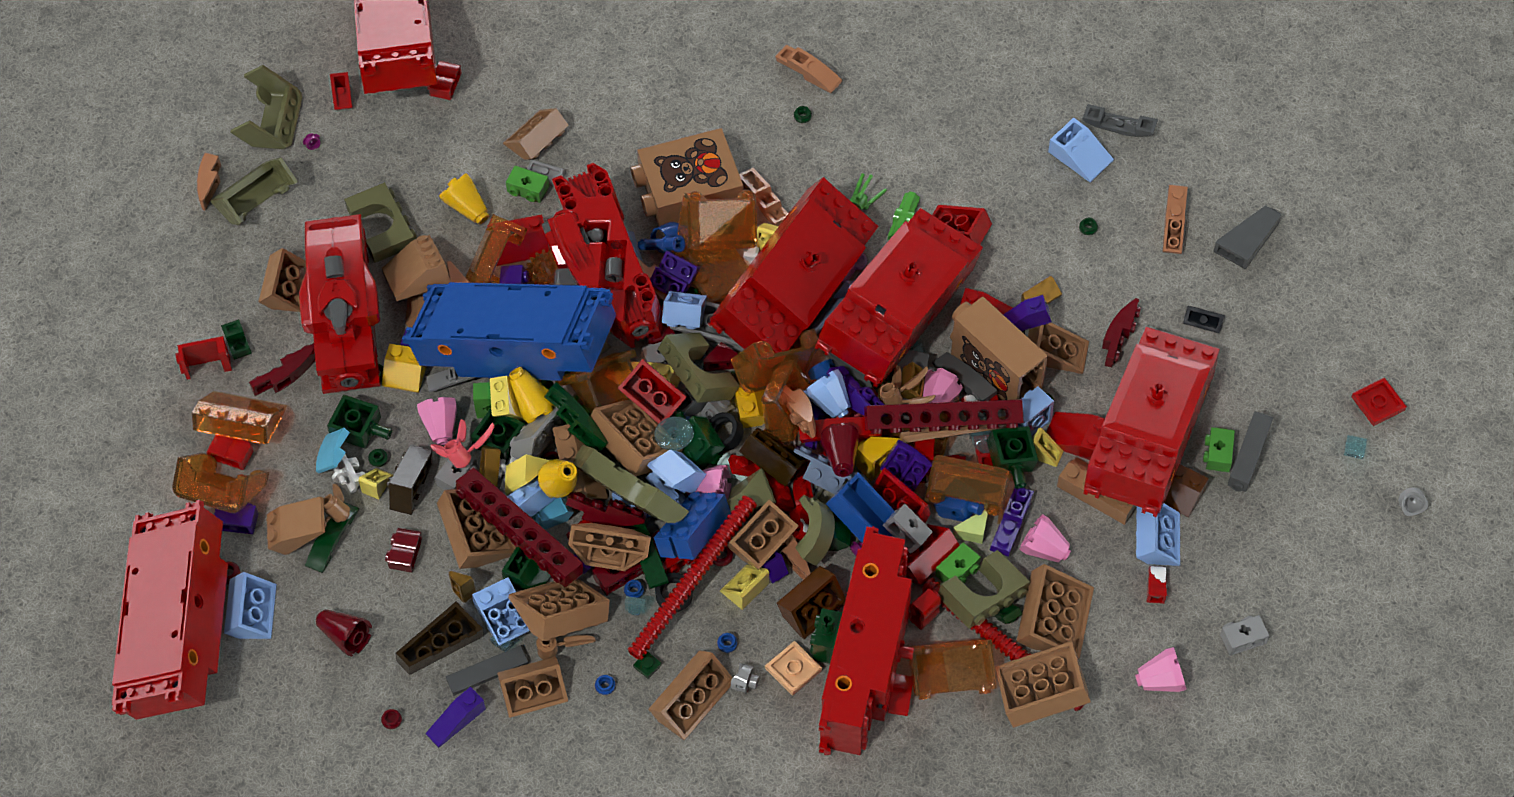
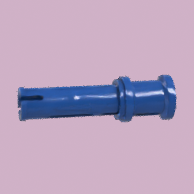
(667, 243)

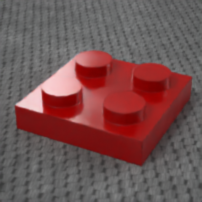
(1378, 401)

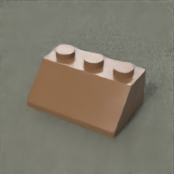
(537, 133)
(283, 281)
(762, 535)
(532, 687)

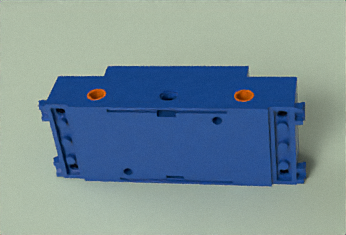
(501, 327)

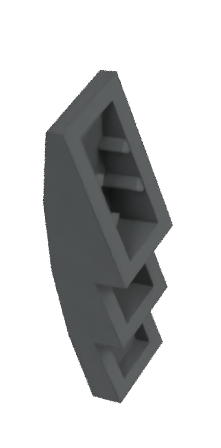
(970, 380)

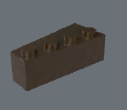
(439, 639)

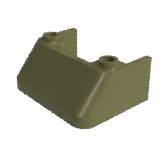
(280, 113)
(253, 189)

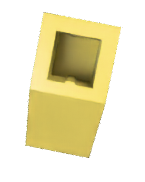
(764, 233)

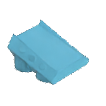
(553, 514)

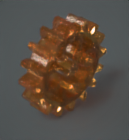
(538, 272)

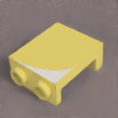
(503, 398)

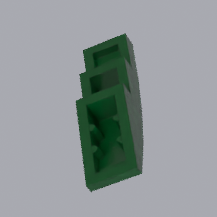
(575, 415)

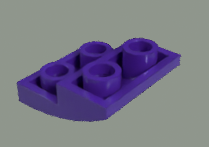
(674, 274)
(906, 464)

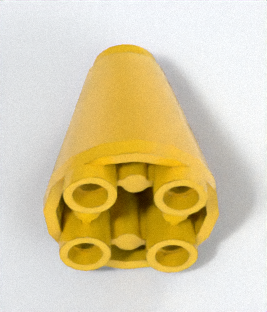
(465, 199)
(529, 395)
(557, 478)

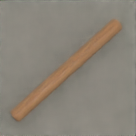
(907, 436)

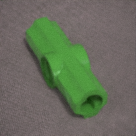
(904, 212)

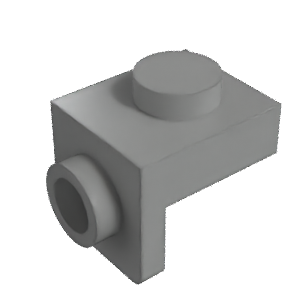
(715, 407)

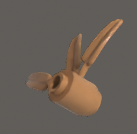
(891, 393)
(335, 506)
(549, 649)

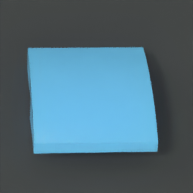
(330, 451)

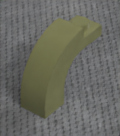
(819, 533)

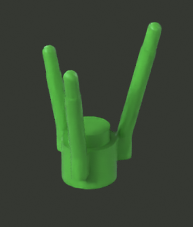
(860, 198)

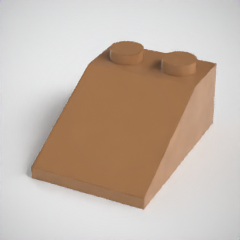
(1063, 348)
(295, 525)

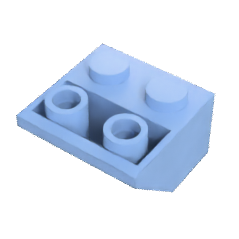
(677, 471)

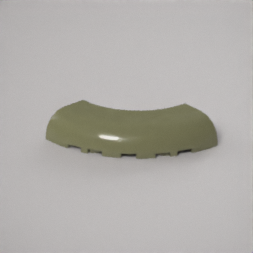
(628, 487)

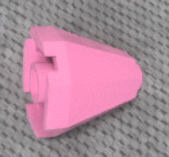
(942, 384)
(439, 418)
(715, 481)
(1045, 541)
(1161, 673)

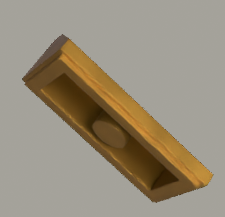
(1047, 288)
(908, 373)
(490, 463)
(462, 585)

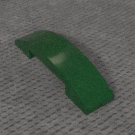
(325, 543)
(651, 566)

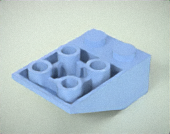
(1080, 150)
(498, 611)

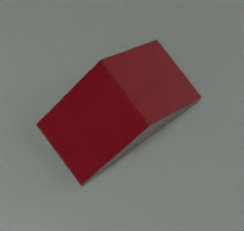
(719, 358)

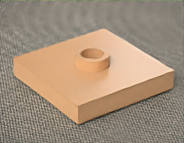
(793, 668)

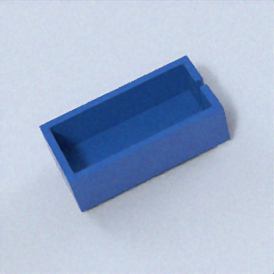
(860, 506)
(695, 530)

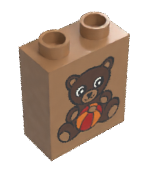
(685, 166)
(997, 350)

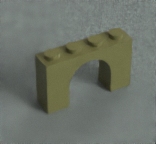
(381, 200)
(704, 386)
(974, 608)

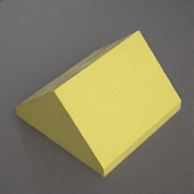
(522, 472)
(746, 585)

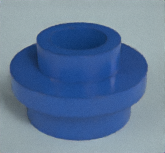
(634, 584)
(727, 637)
(605, 679)

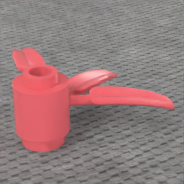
(456, 451)

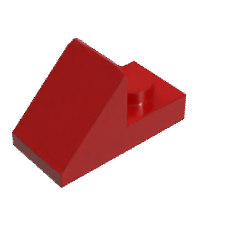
(341, 90)

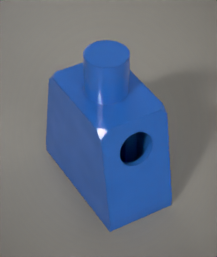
(958, 509)

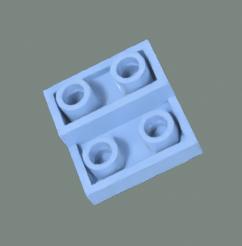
(659, 483)

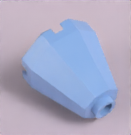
(830, 394)

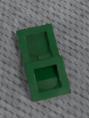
(236, 339)

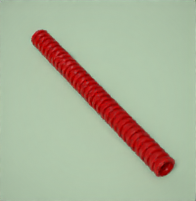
(691, 578)
(987, 631)

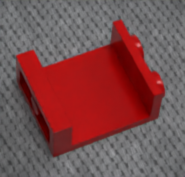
(203, 352)

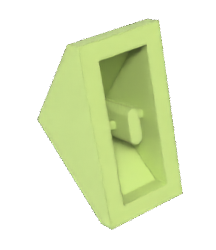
(972, 528)

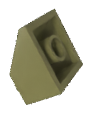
(755, 487)

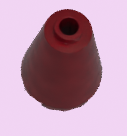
(840, 447)
(344, 630)

